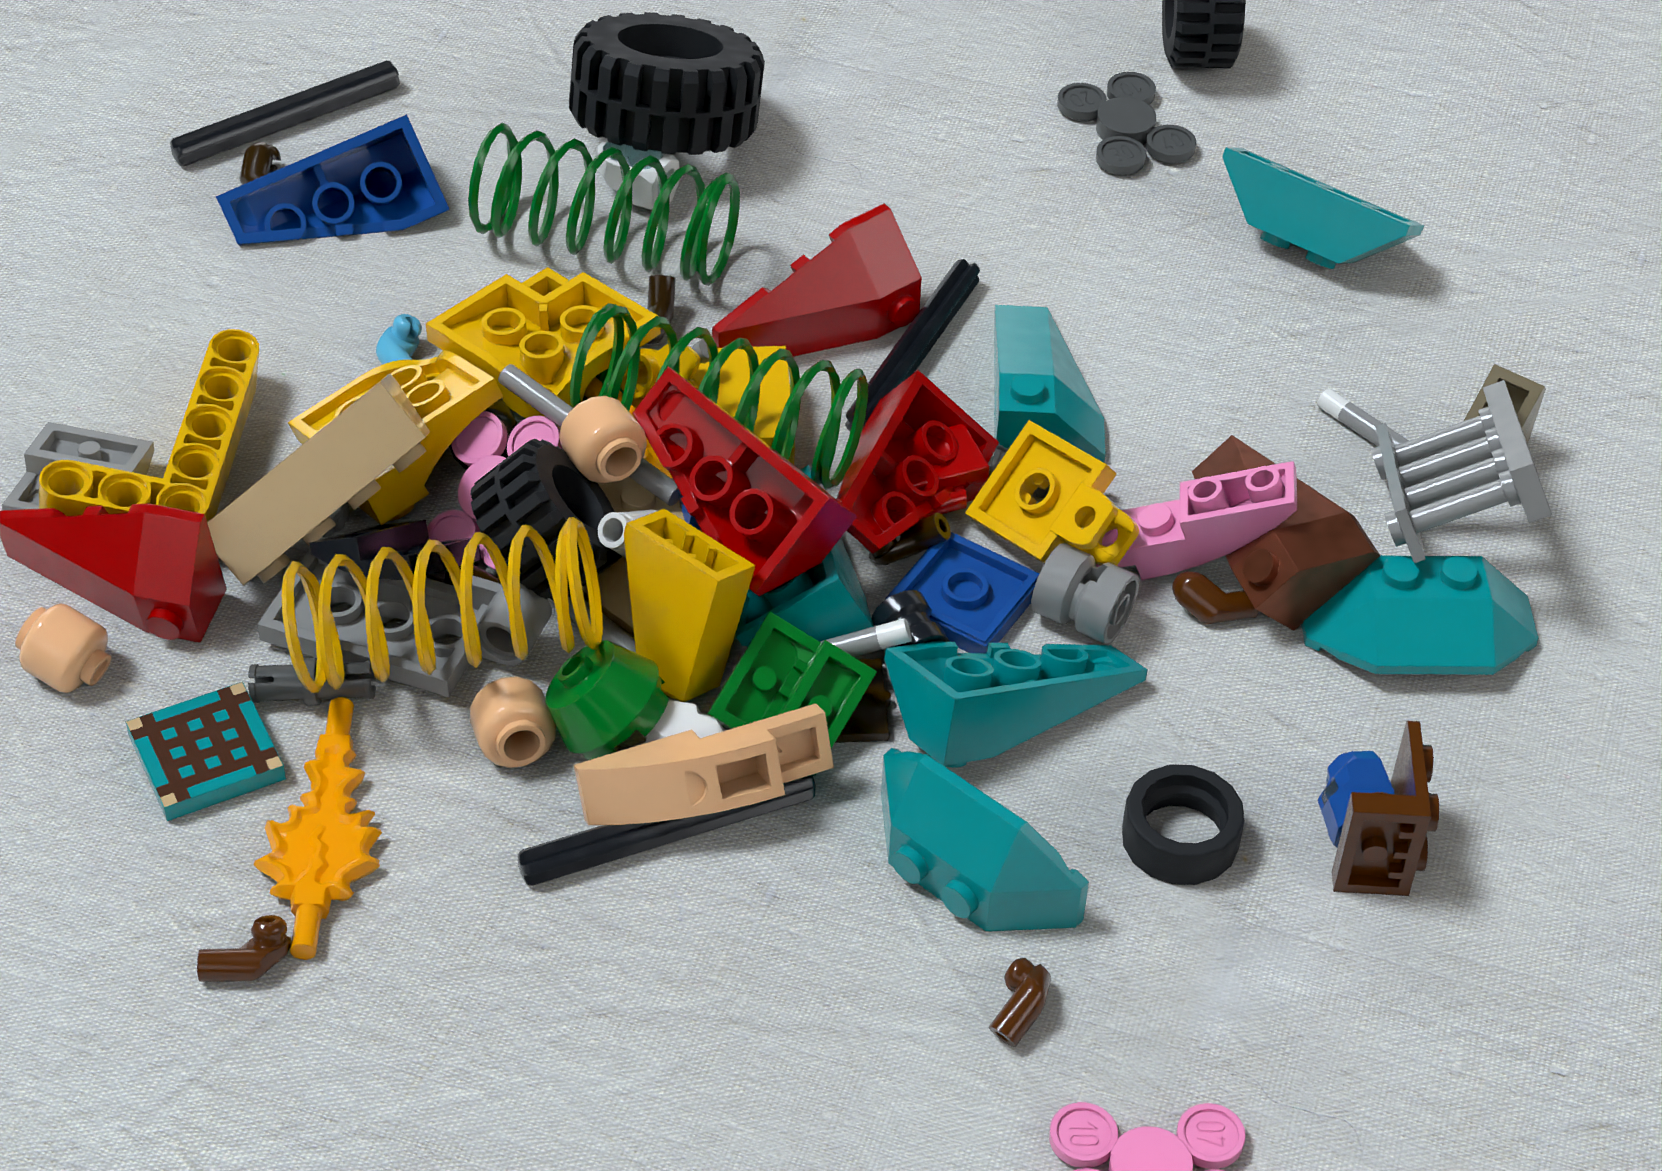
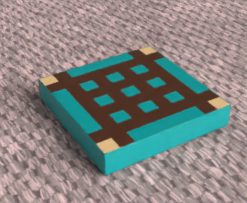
(205, 751)

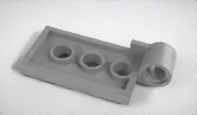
(394, 602)

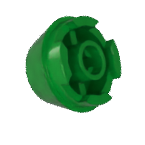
(605, 698)

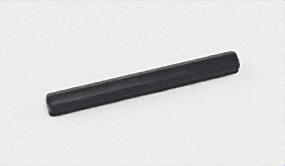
(284, 113)
(920, 334)
(615, 842)

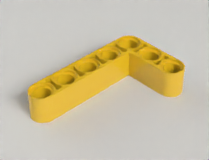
(200, 453)

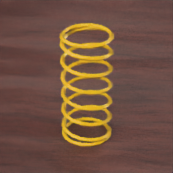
(328, 645)

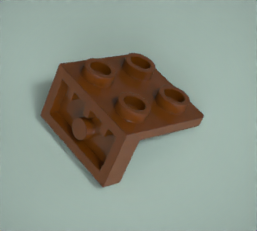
(1386, 832)

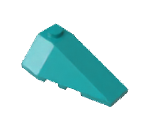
(1041, 382)
(819, 602)
(991, 701)

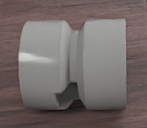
(1090, 595)

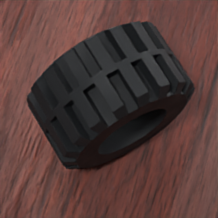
(1202, 32)
(540, 490)

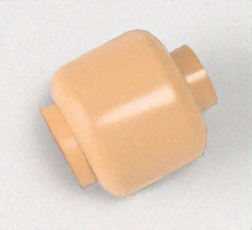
(603, 439)
(63, 648)
(512, 722)

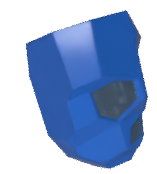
(1346, 774)

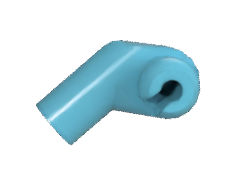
(399, 340)

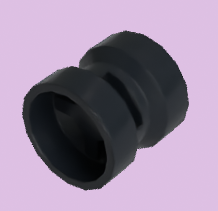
(917, 612)

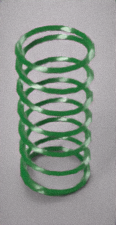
(509, 189)
(748, 406)

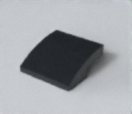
(403, 537)

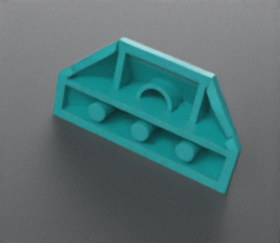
(1312, 213)
(1425, 618)
(974, 850)

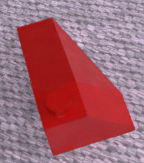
(838, 298)
(909, 411)
(740, 484)
(140, 565)

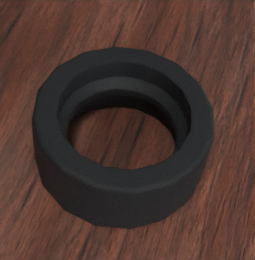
(1173, 860)

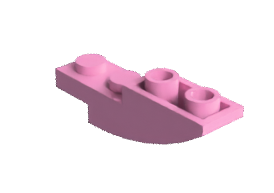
(1209, 519)

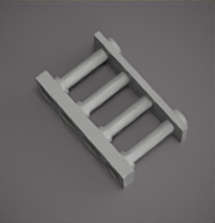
(1459, 472)

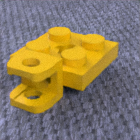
(1070, 513)

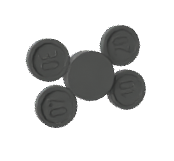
(1126, 123)

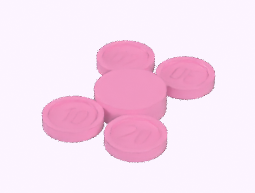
(481, 450)
(1204, 1137)

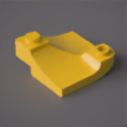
(535, 329)
(446, 396)

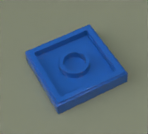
(970, 591)

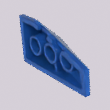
(352, 188)

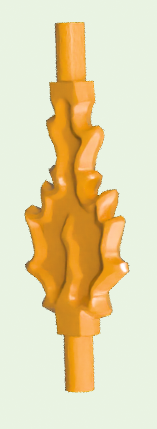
(322, 843)

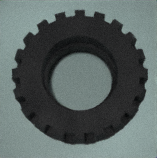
(666, 83)

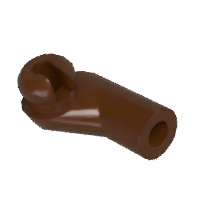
(1208, 601)
(252, 959)
(1025, 1005)

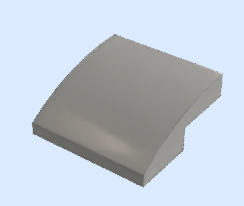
(77, 444)

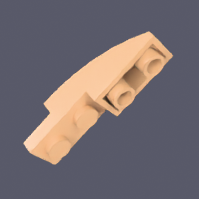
(704, 775)

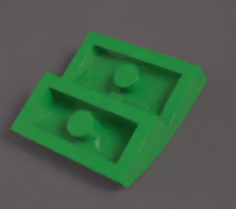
(788, 672)

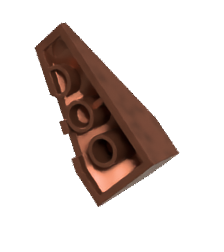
(1304, 557)

